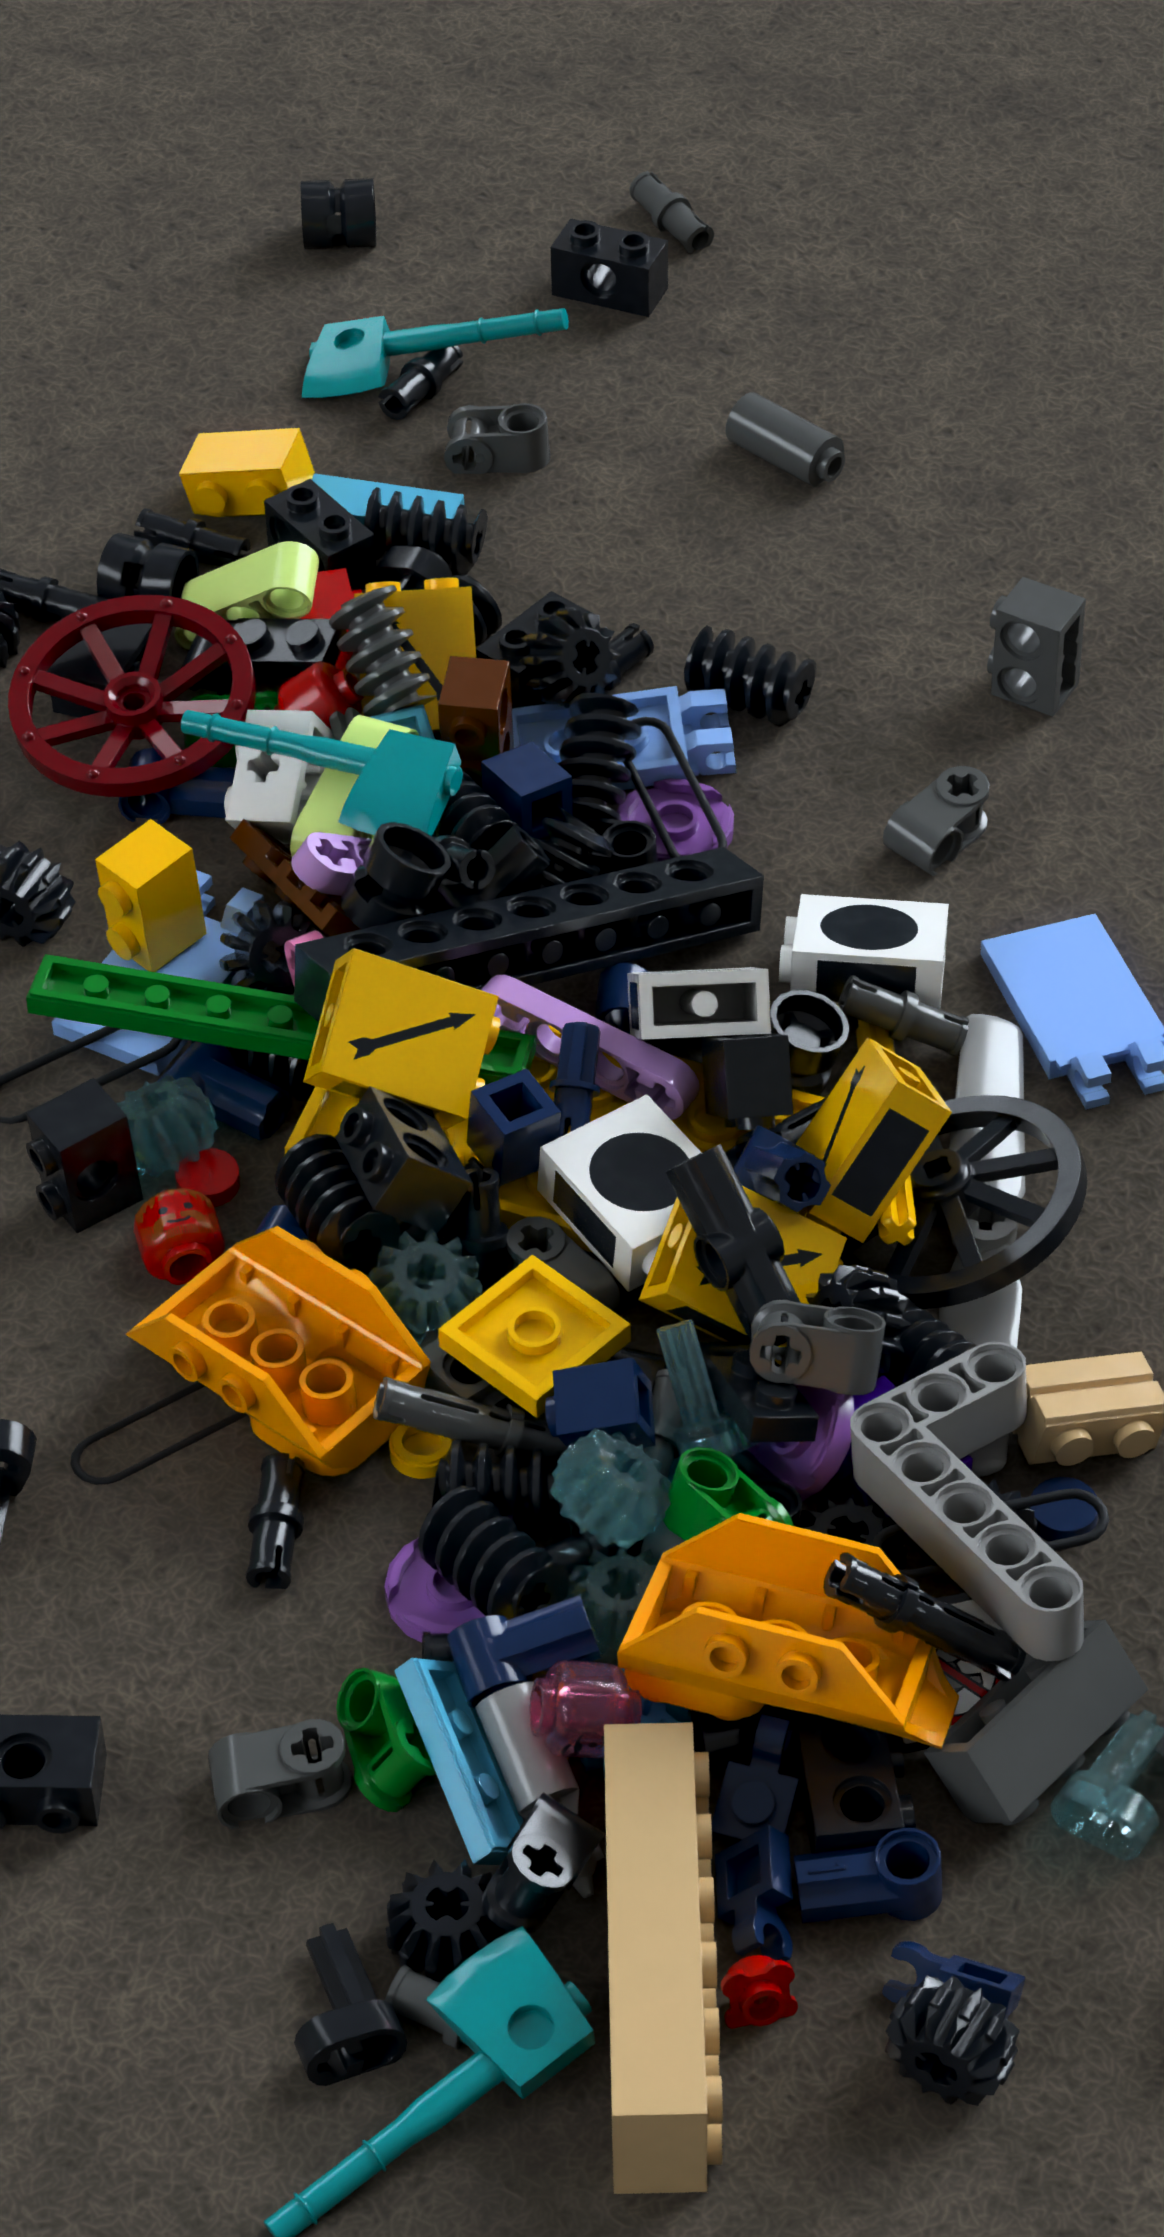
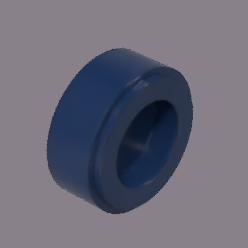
(1063, 1517)

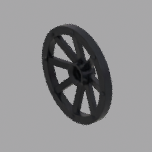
(953, 1185)

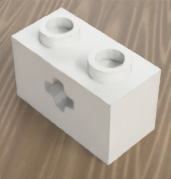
(274, 787)

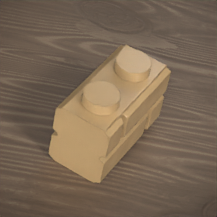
(1091, 1409)

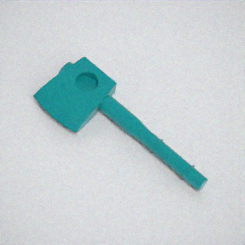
(357, 352)
(397, 782)
(522, 2033)

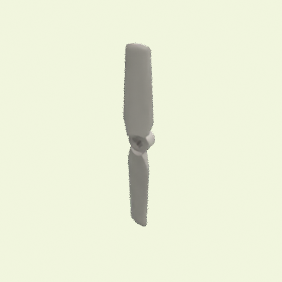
(990, 1065)

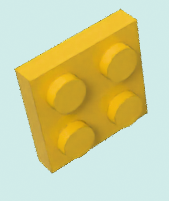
(530, 1328)

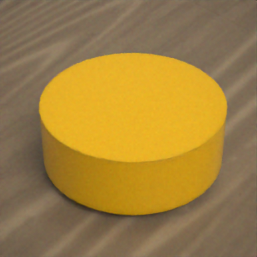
(417, 1452)

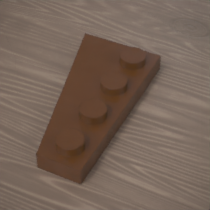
(272, 863)

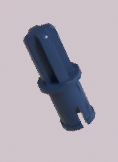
(576, 1075)

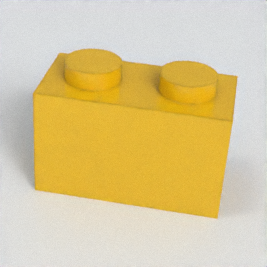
(242, 469)
(150, 896)

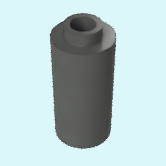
(785, 440)

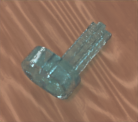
(694, 1395)
(1100, 1801)

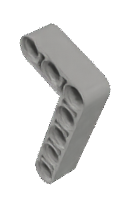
(911, 1466)

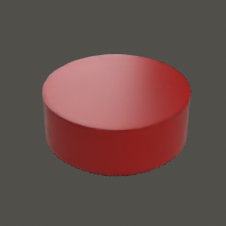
(213, 1175)

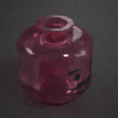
(576, 1702)

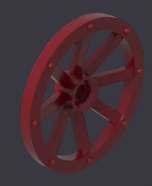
(132, 701)

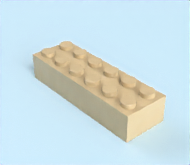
(661, 1960)

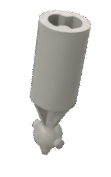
(528, 1764)

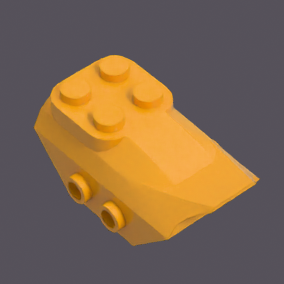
(290, 1347)
(748, 1625)

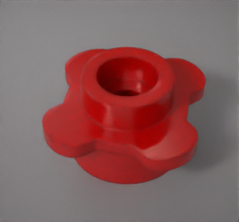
(758, 1991)

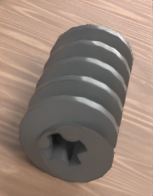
(379, 653)

